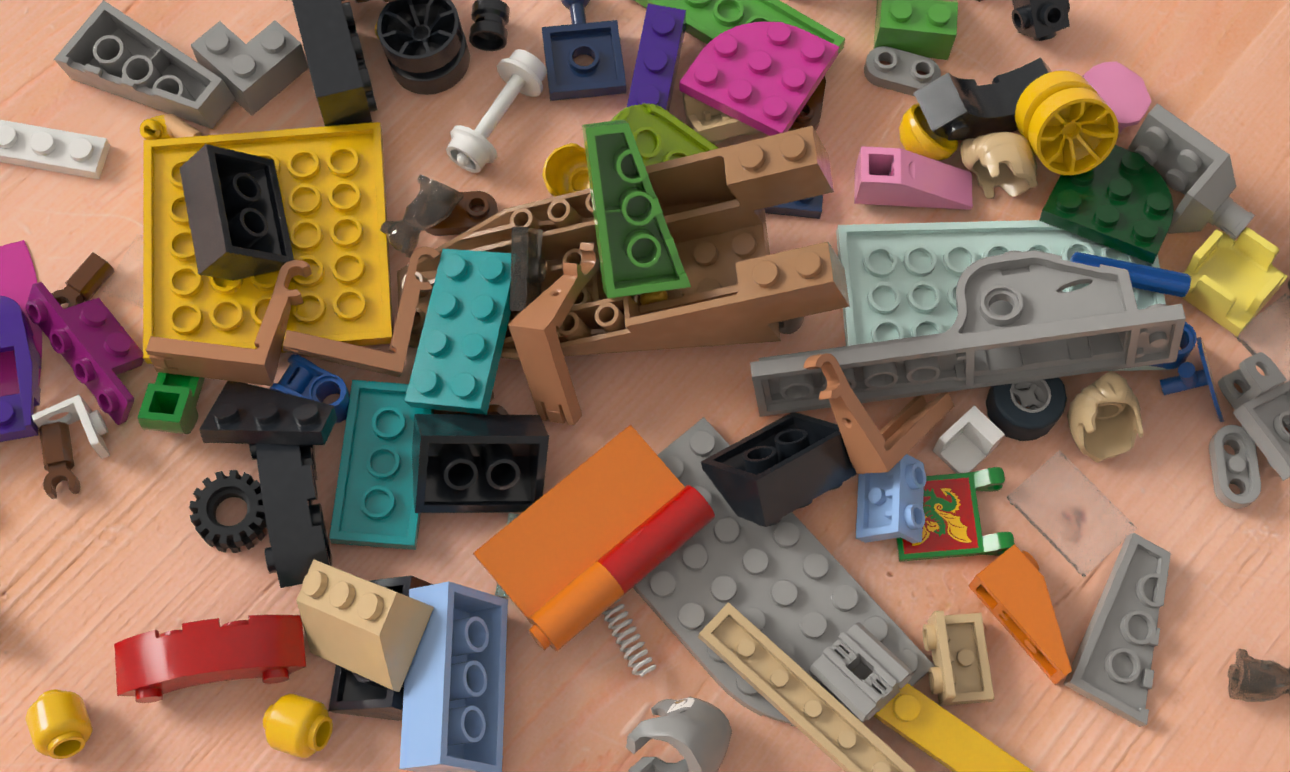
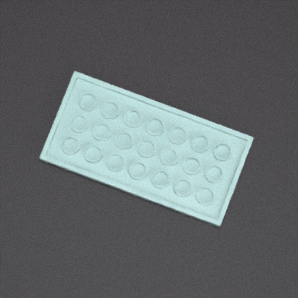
(908, 273)

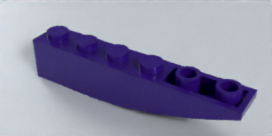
(658, 56)

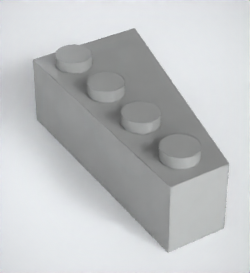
(139, 66)

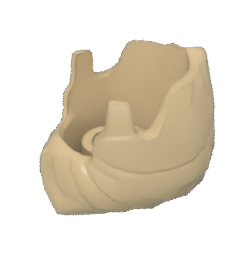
(1001, 161)
(1105, 418)

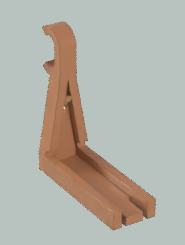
(539, 344)
(364, 357)
(232, 362)
(867, 446)

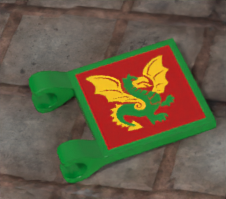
(953, 518)

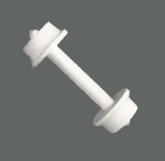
(522, 74)

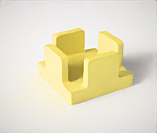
(1233, 278)

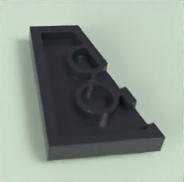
(266, 416)

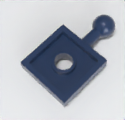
(594, 39)

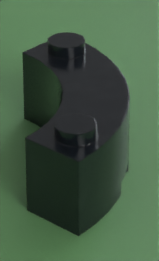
(964, 110)
(292, 521)

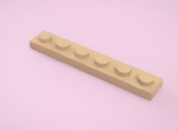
(798, 695)

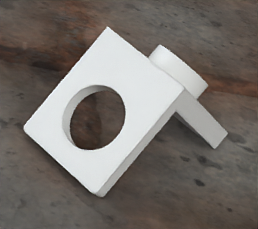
(78, 410)

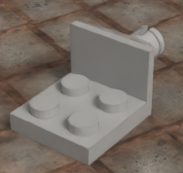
(1195, 169)

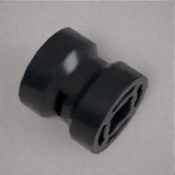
(489, 28)

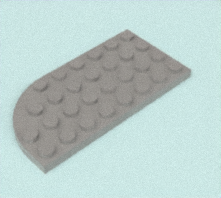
(770, 575)

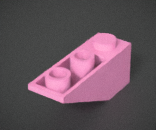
(909, 180)

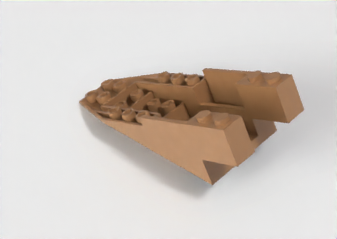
(720, 234)

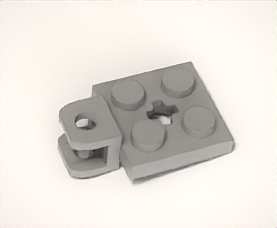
(1262, 408)

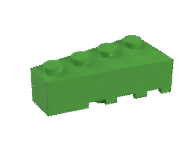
(629, 223)

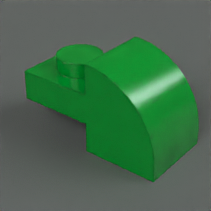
(171, 404)

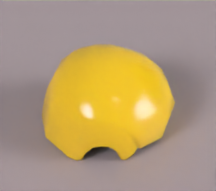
(566, 170)

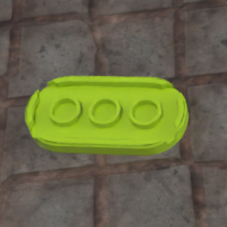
(661, 134)

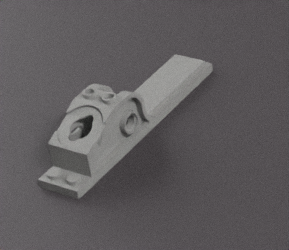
(1007, 331)

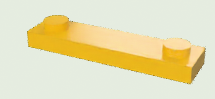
(944, 735)

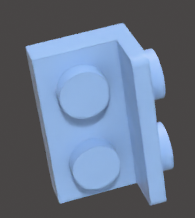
(892, 503)

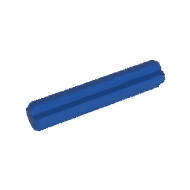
(1142, 276)

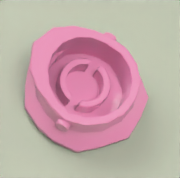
(1121, 90)

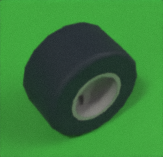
(1045, 402)

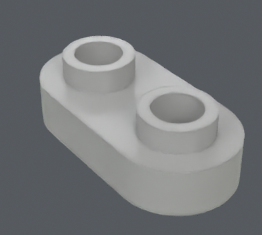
(901, 72)
(1235, 469)

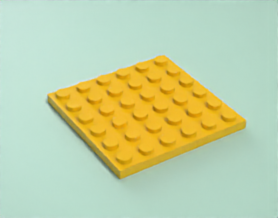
(333, 215)

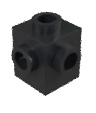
(1040, 17)

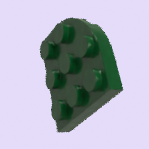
(1115, 205)

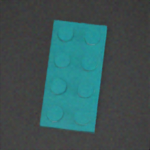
(462, 333)
(376, 470)

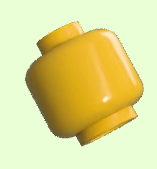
(59, 724)
(297, 725)

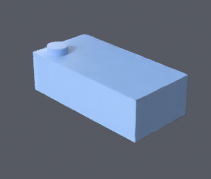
(456, 683)

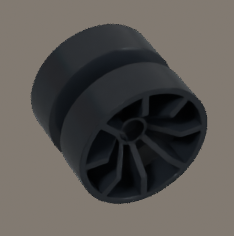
(424, 44)

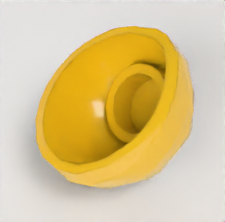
(919, 139)

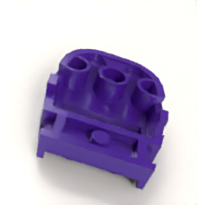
(17, 408)

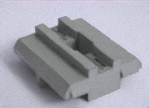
(862, 696)

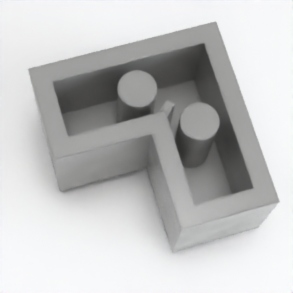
(255, 69)

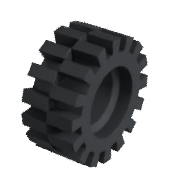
(209, 499)

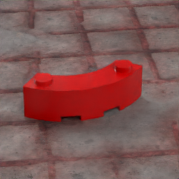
(207, 653)

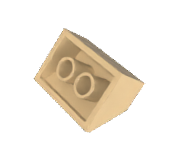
(361, 624)

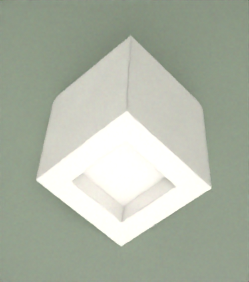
(968, 441)

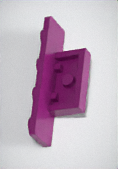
(91, 345)

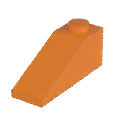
(1022, 604)

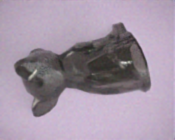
(427, 210)
(1257, 679)

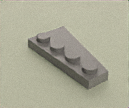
(1123, 631)

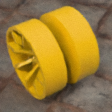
(1066, 123)

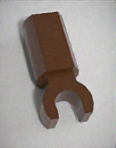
(84, 281)
(57, 458)

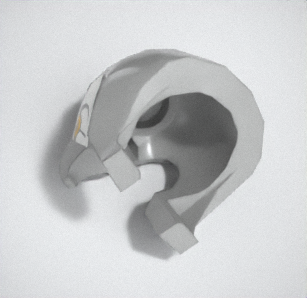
(691, 727)

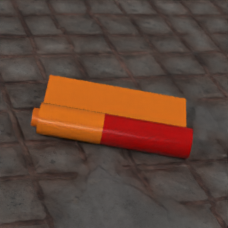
(593, 538)

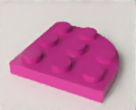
(760, 73)

